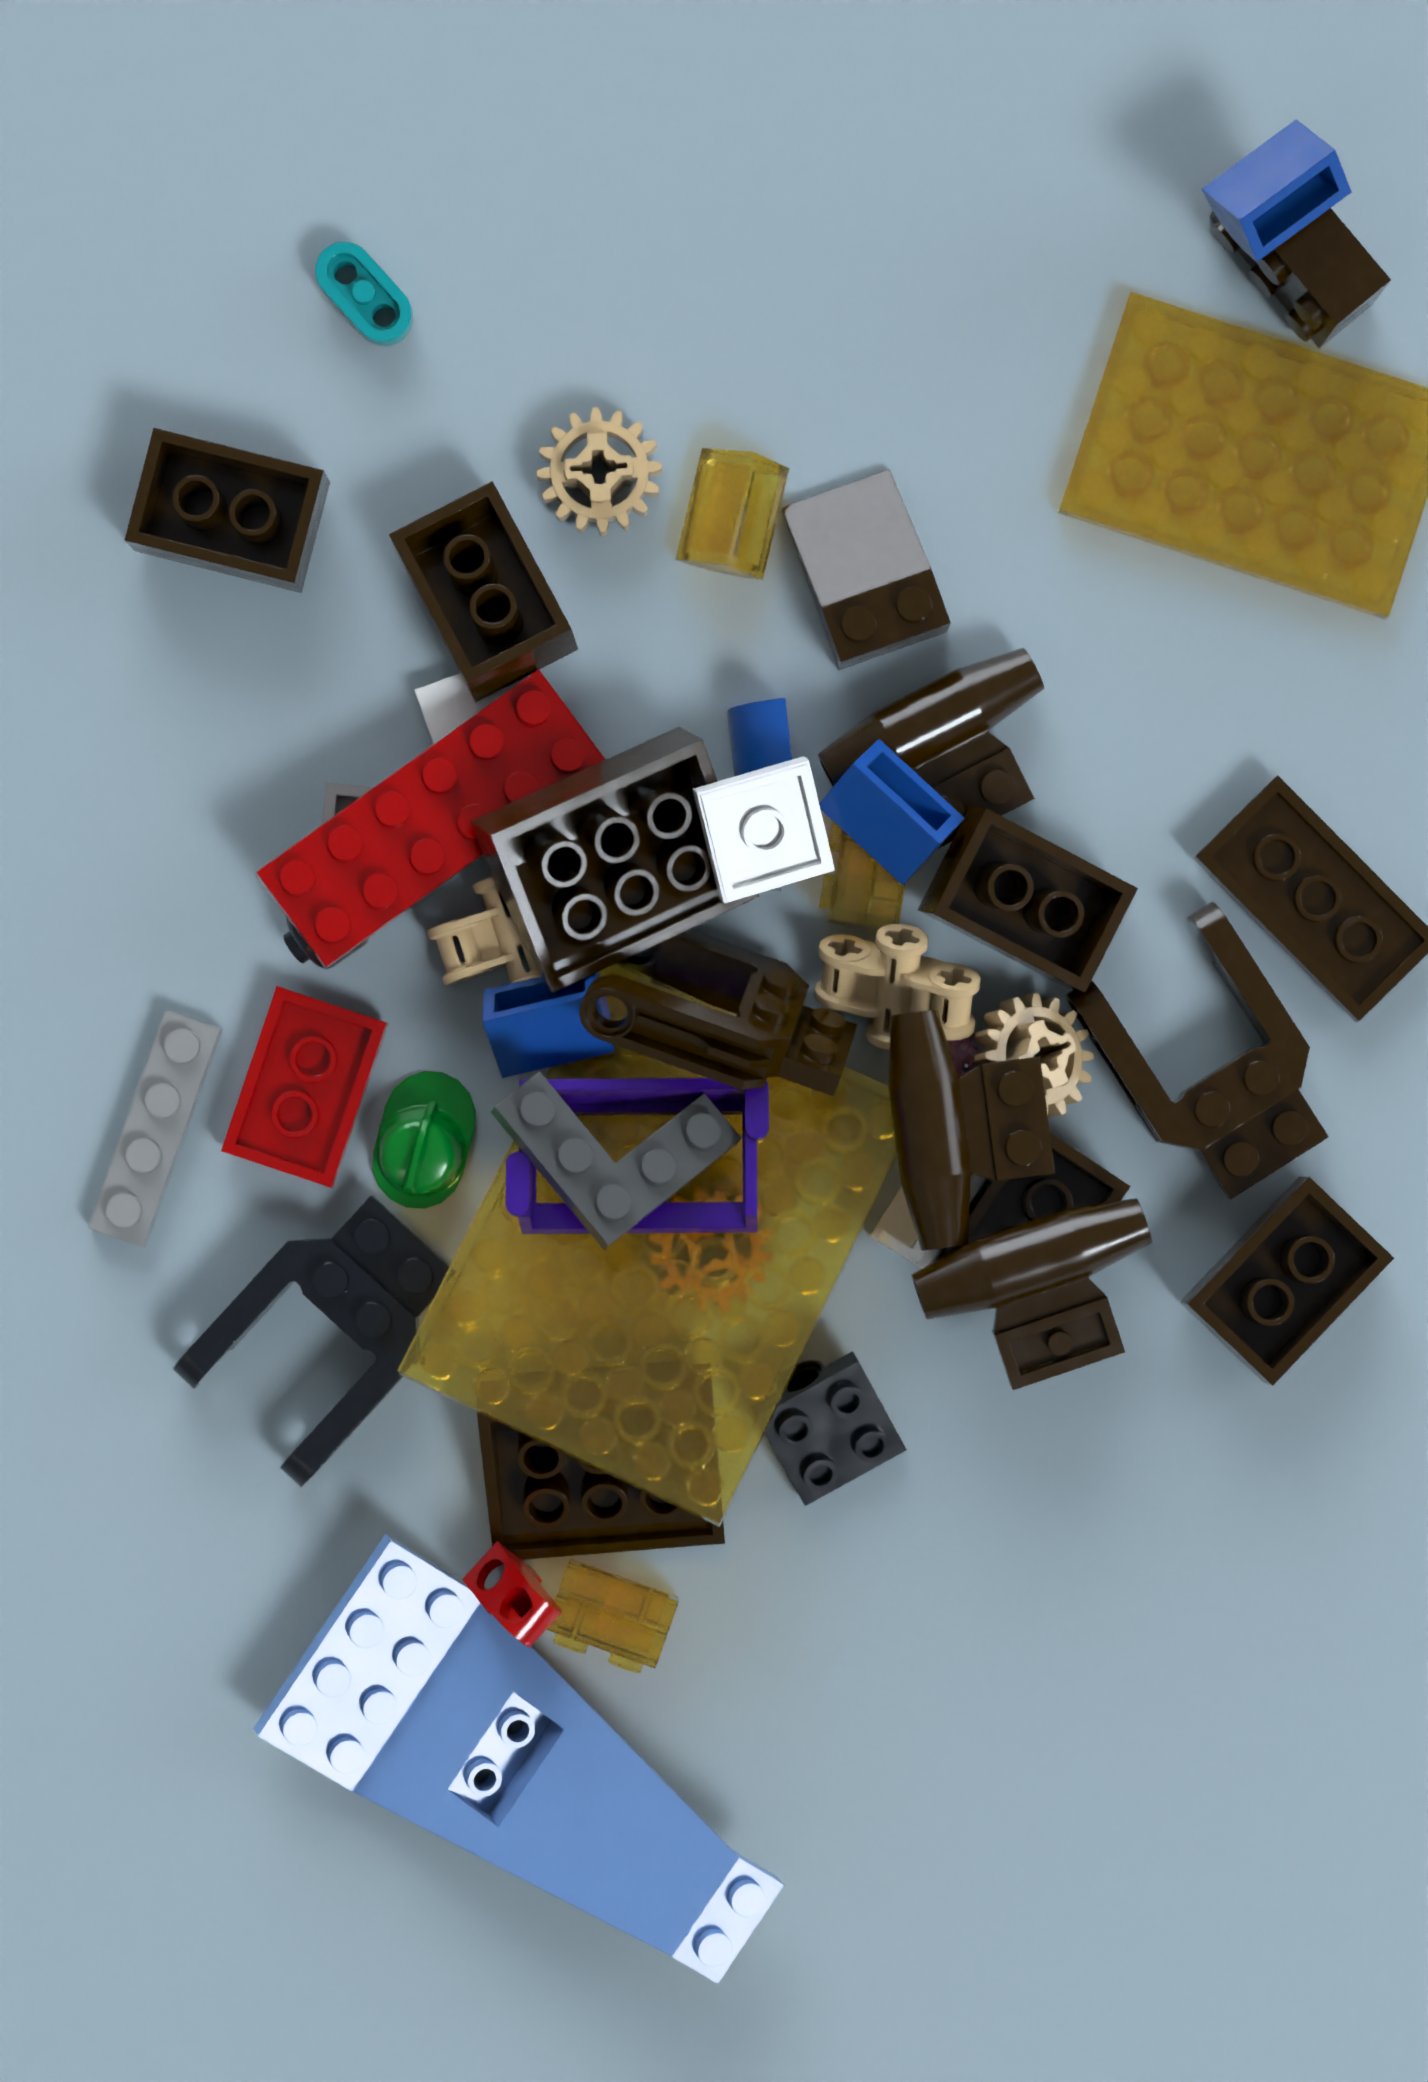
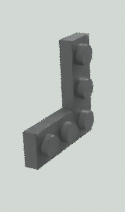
(602, 1193)

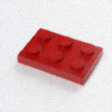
(304, 1087)

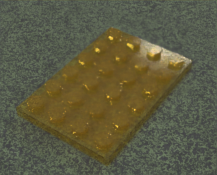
(1254, 456)

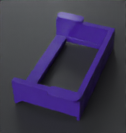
(648, 1097)

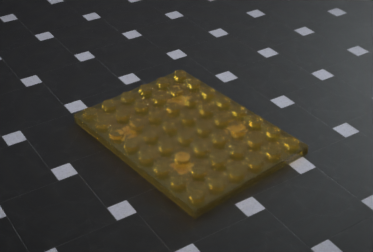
(664, 1343)

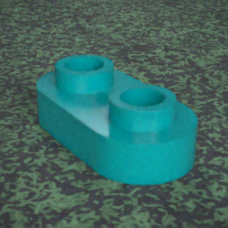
(365, 295)

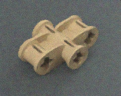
(486, 939)
(895, 979)

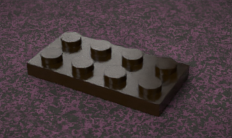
(1316, 898)

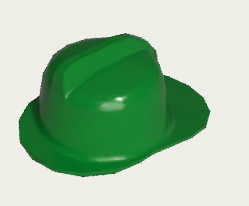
(424, 1139)

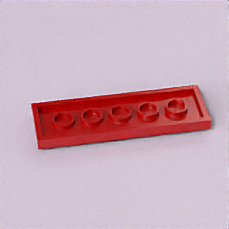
(417, 824)

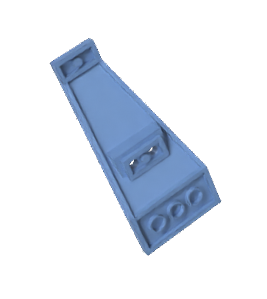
(417, 1697)

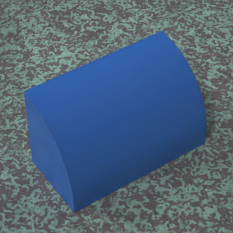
(1277, 189)
(759, 735)
(890, 811)
(540, 1028)

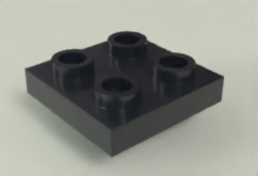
(830, 1427)

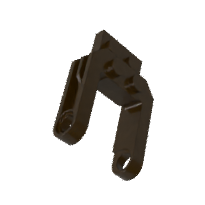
(766, 1038)
(1247, 1112)

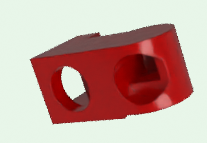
(517, 1598)

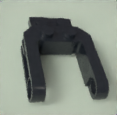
(368, 1282)

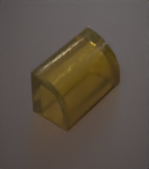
(732, 512)

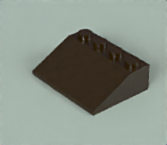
(607, 858)
(561, 1507)

